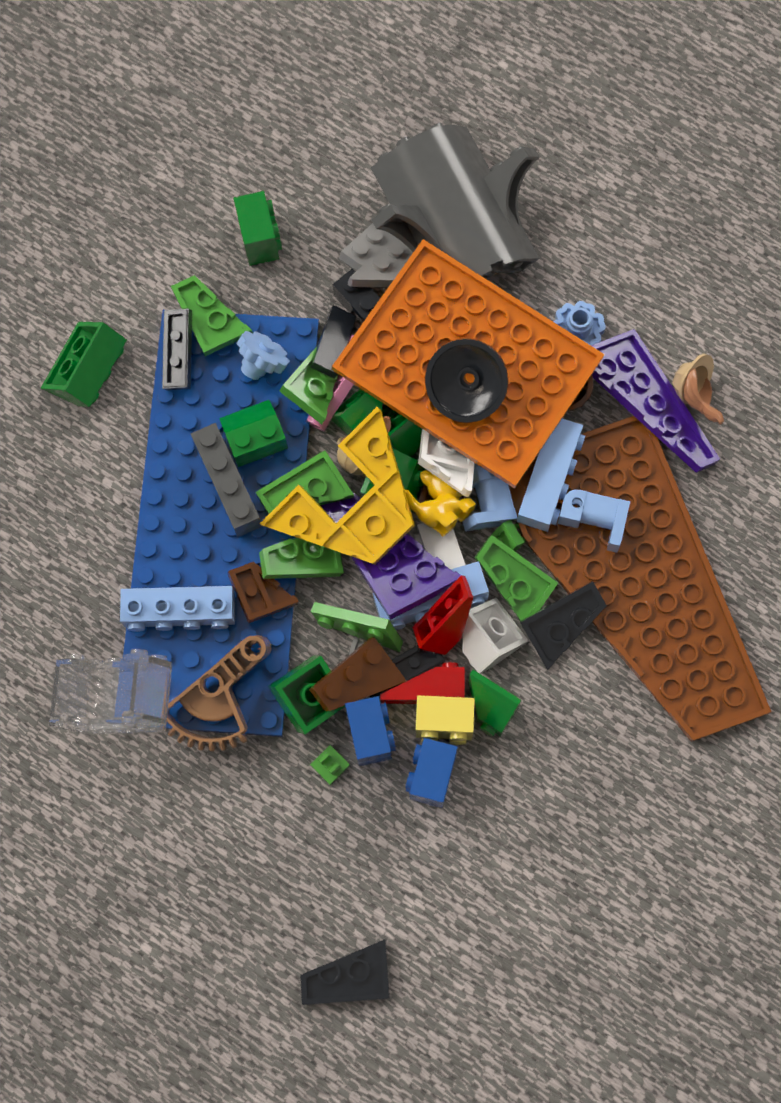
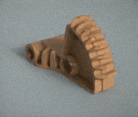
(219, 704)

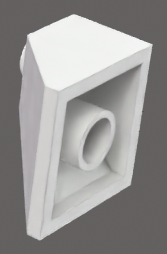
(490, 635)

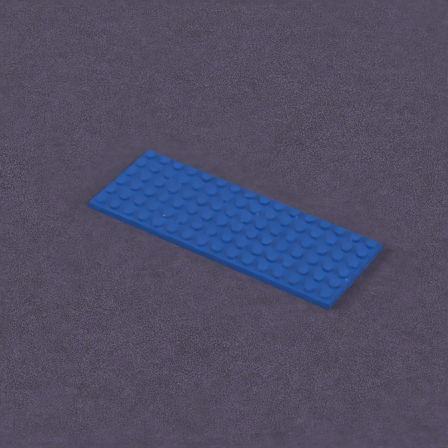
(187, 533)

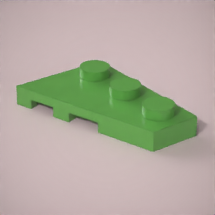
(316, 476)
(515, 578)

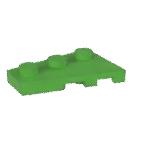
(212, 321)
(310, 389)
(299, 560)
(357, 624)

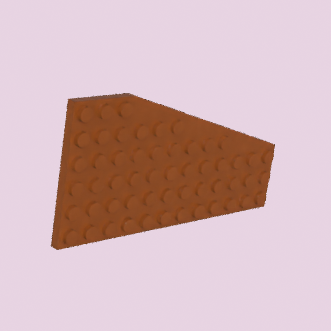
(658, 587)

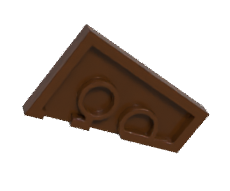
(357, 677)

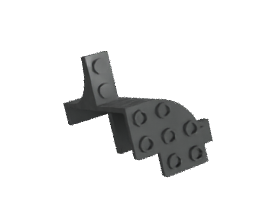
(454, 200)

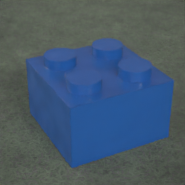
(368, 730)
(432, 772)

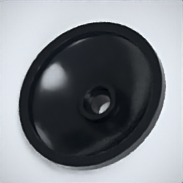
(453, 393)

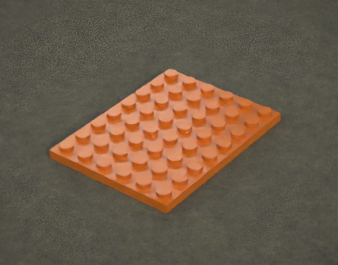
(445, 301)

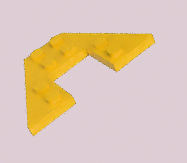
(374, 521)

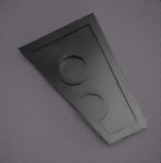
(562, 621)
(349, 978)

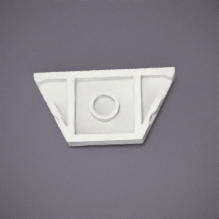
(446, 463)

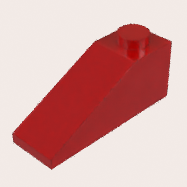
(446, 620)
(439, 681)

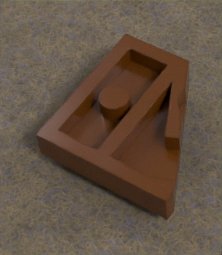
(258, 595)

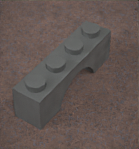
(226, 480)

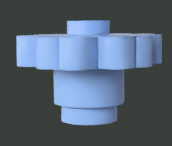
(581, 321)
(261, 355)

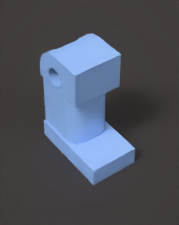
(493, 499)
(596, 511)

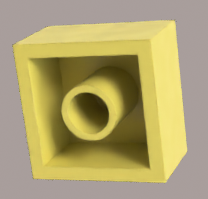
(445, 718)

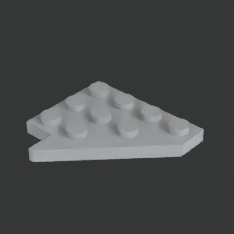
(376, 258)

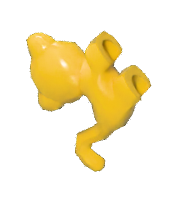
(445, 508)

